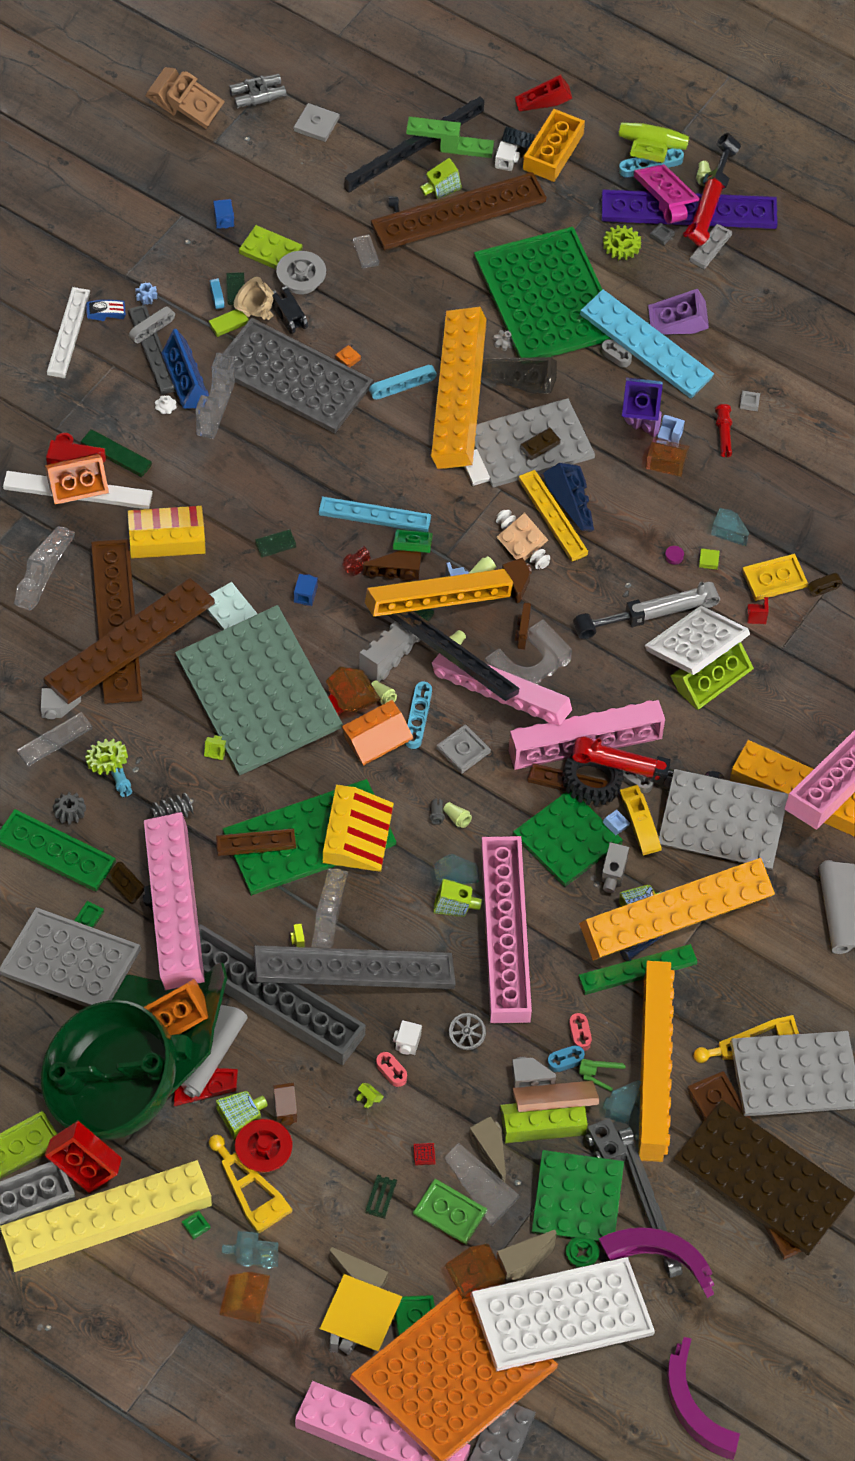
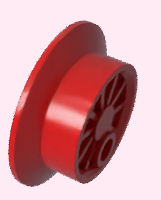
(263, 1145)

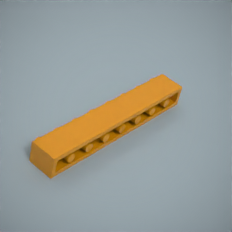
(438, 592)

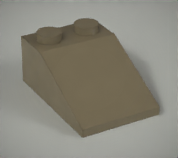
(525, 1257)

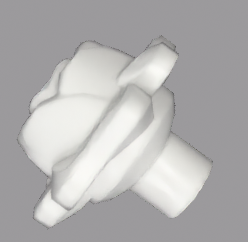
(165, 404)

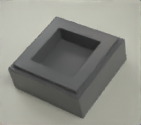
(662, 234)

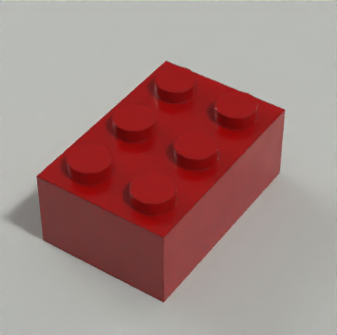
(83, 1156)

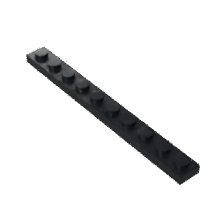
(408, 147)
(456, 654)

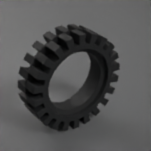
(589, 793)

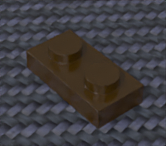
(540, 443)
(126, 882)

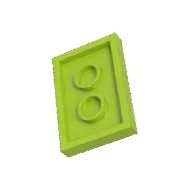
(267, 247)

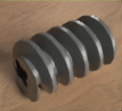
(178, 805)

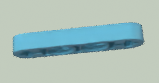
(670, 161)
(402, 382)
(419, 714)

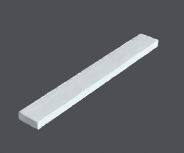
(117, 495)

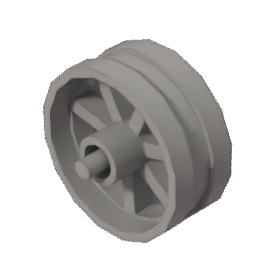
(467, 1031)

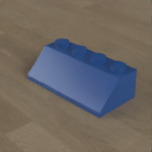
(183, 370)

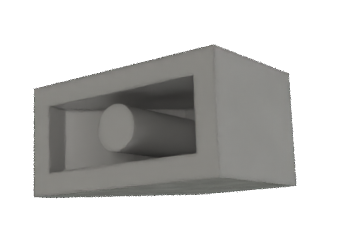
(53, 706)
(530, 1073)

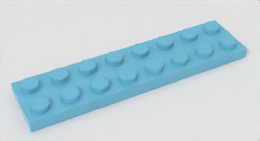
(647, 344)

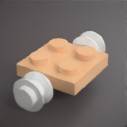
(522, 538)

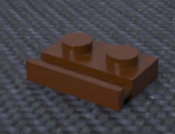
(523, 622)

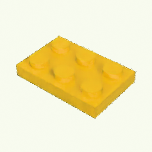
(775, 577)

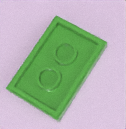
(450, 1211)

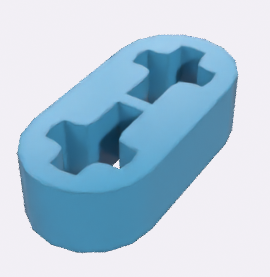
(216, 293)
(565, 1058)

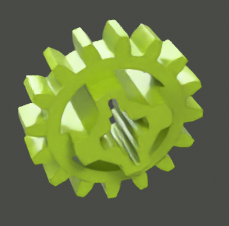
(622, 242)
(106, 756)

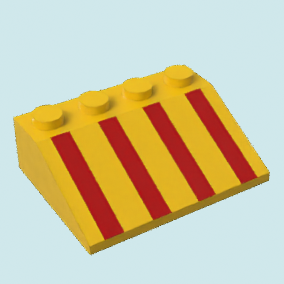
(166, 532)
(357, 829)

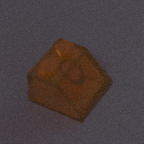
(667, 457)
(352, 689)
(475, 1270)
(246, 1296)

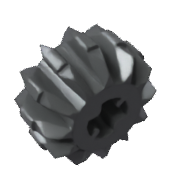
(69, 808)

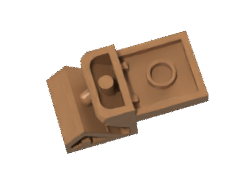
(185, 95)

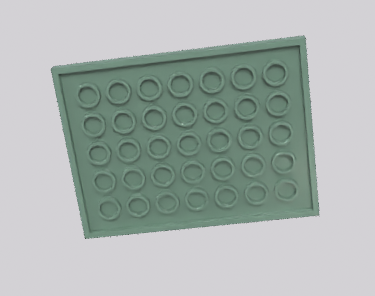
(259, 690)

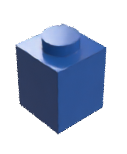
(223, 213)
(305, 589)

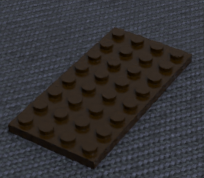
(765, 1177)

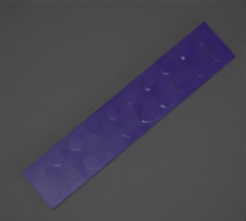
(729, 212)

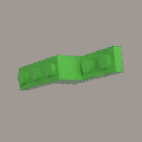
(450, 137)

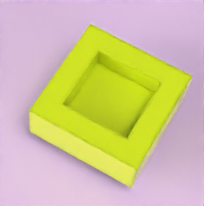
(297, 936)

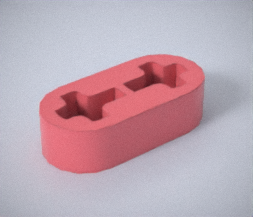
(584, 1031)
(394, 1066)

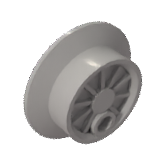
(301, 271)

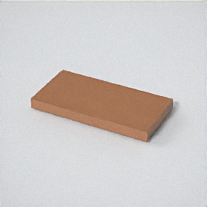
(555, 1096)

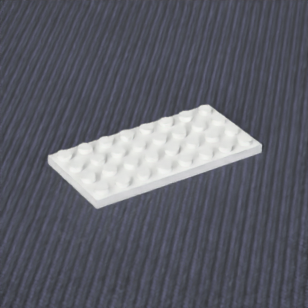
(562, 1313)

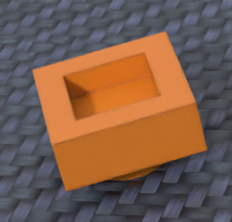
(348, 356)

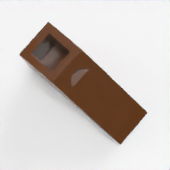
(395, 565)

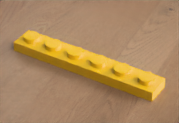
(553, 515)

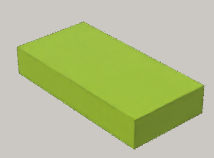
(228, 322)

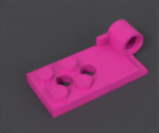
(667, 190)

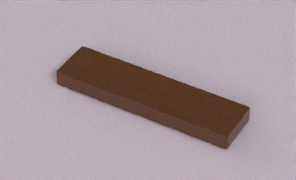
(552, 778)
(255, 842)

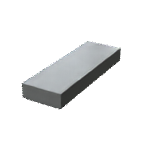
(706, 252)

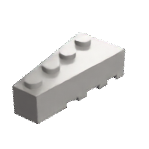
(386, 652)

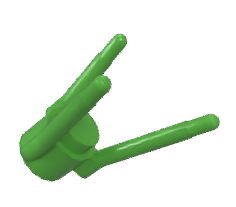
(590, 1067)

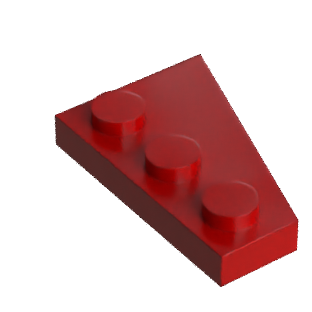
(220, 1083)

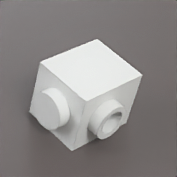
(506, 156)
(407, 1037)

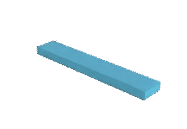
(374, 514)

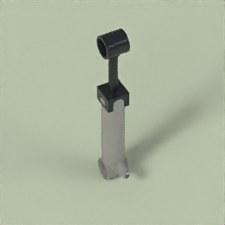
(637, 612)

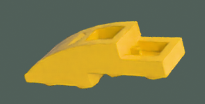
(641, 819)

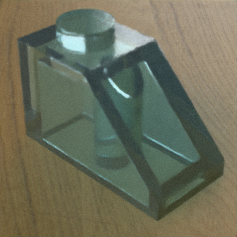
(730, 527)
(456, 870)
(622, 1102)

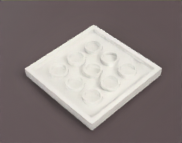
(697, 640)

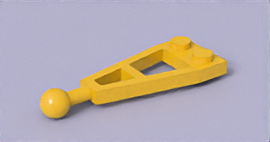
(783, 1026)
(266, 1214)

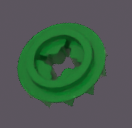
(582, 1244)

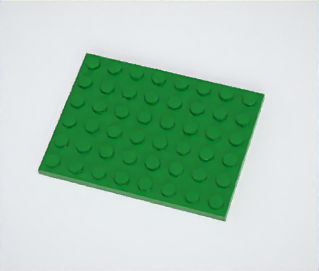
(541, 291)

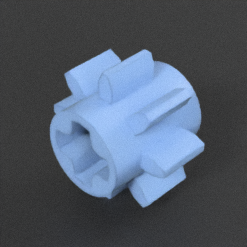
(146, 293)

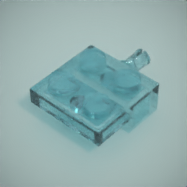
(251, 1251)

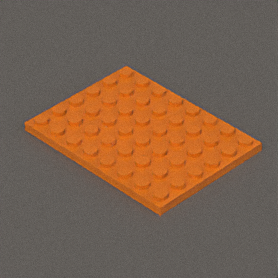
(443, 1380)

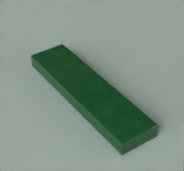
(117, 453)

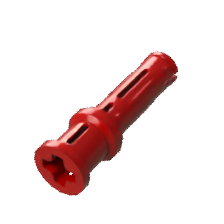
(724, 423)

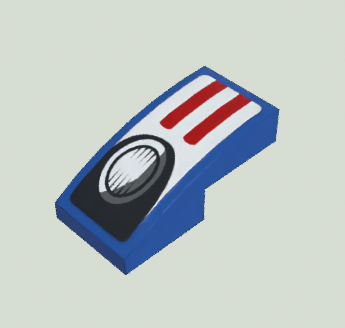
(105, 308)

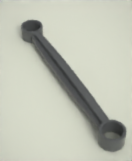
(646, 1195)

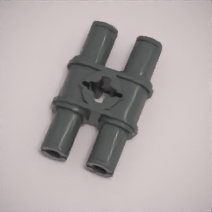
(257, 90)

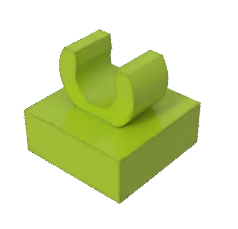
(215, 747)
(370, 1093)

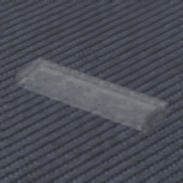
(54, 739)

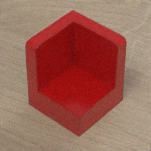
(757, 612)

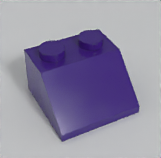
(642, 399)

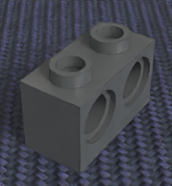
(610, 1142)

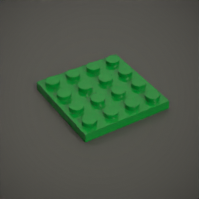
(567, 838)
(577, 1195)

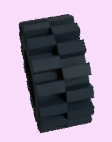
(518, 137)

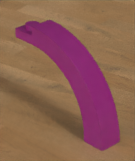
(656, 1241)
(696, 1423)

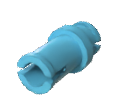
(122, 783)

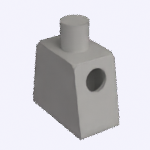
(614, 866)

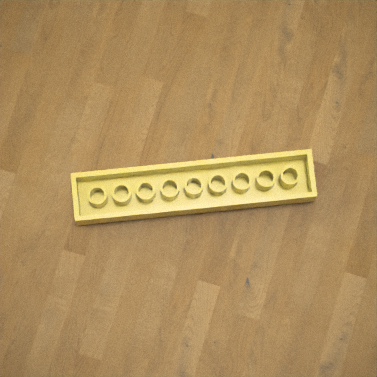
(105, 1216)

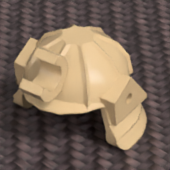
(255, 299)

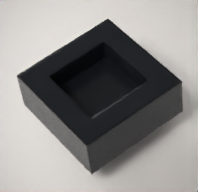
(147, 897)

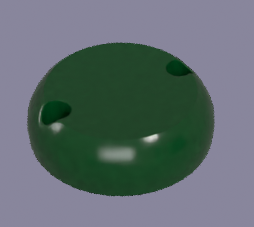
(109, 1069)

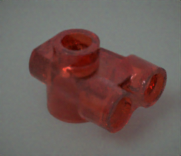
(354, 562)

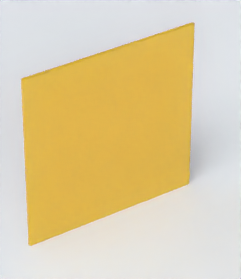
(361, 1312)

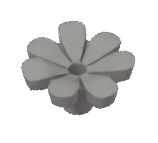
(503, 339)

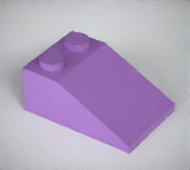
(680, 314)

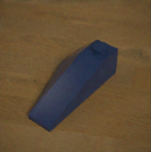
(568, 487)

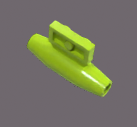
(652, 141)

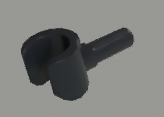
(394, 202)

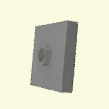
(316, 122)
(463, 749)

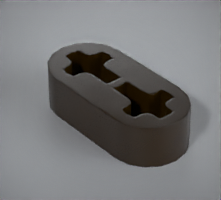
(824, 584)

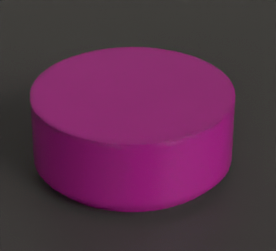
(674, 555)

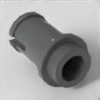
(437, 812)

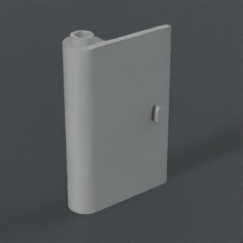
(839, 901)
(227, 1028)

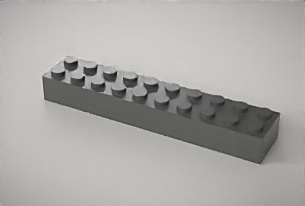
(283, 1004)

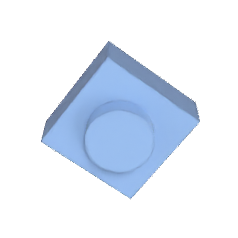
(616, 822)

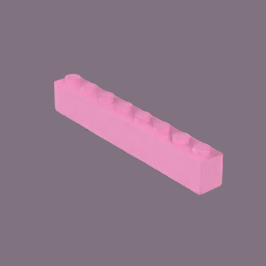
(531, 698)

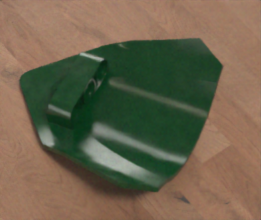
(195, 1043)

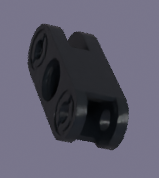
(289, 310)

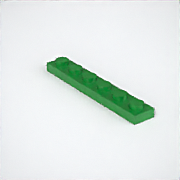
(634, 969)

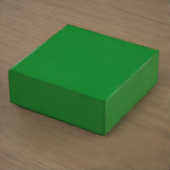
(196, 1225)

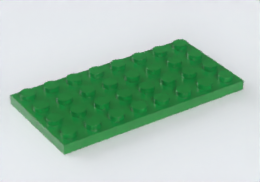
(310, 824)

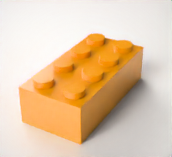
(553, 145)

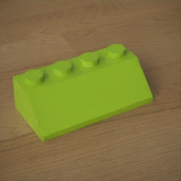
(714, 677)
(542, 1123)

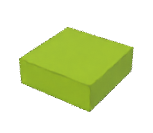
(709, 559)

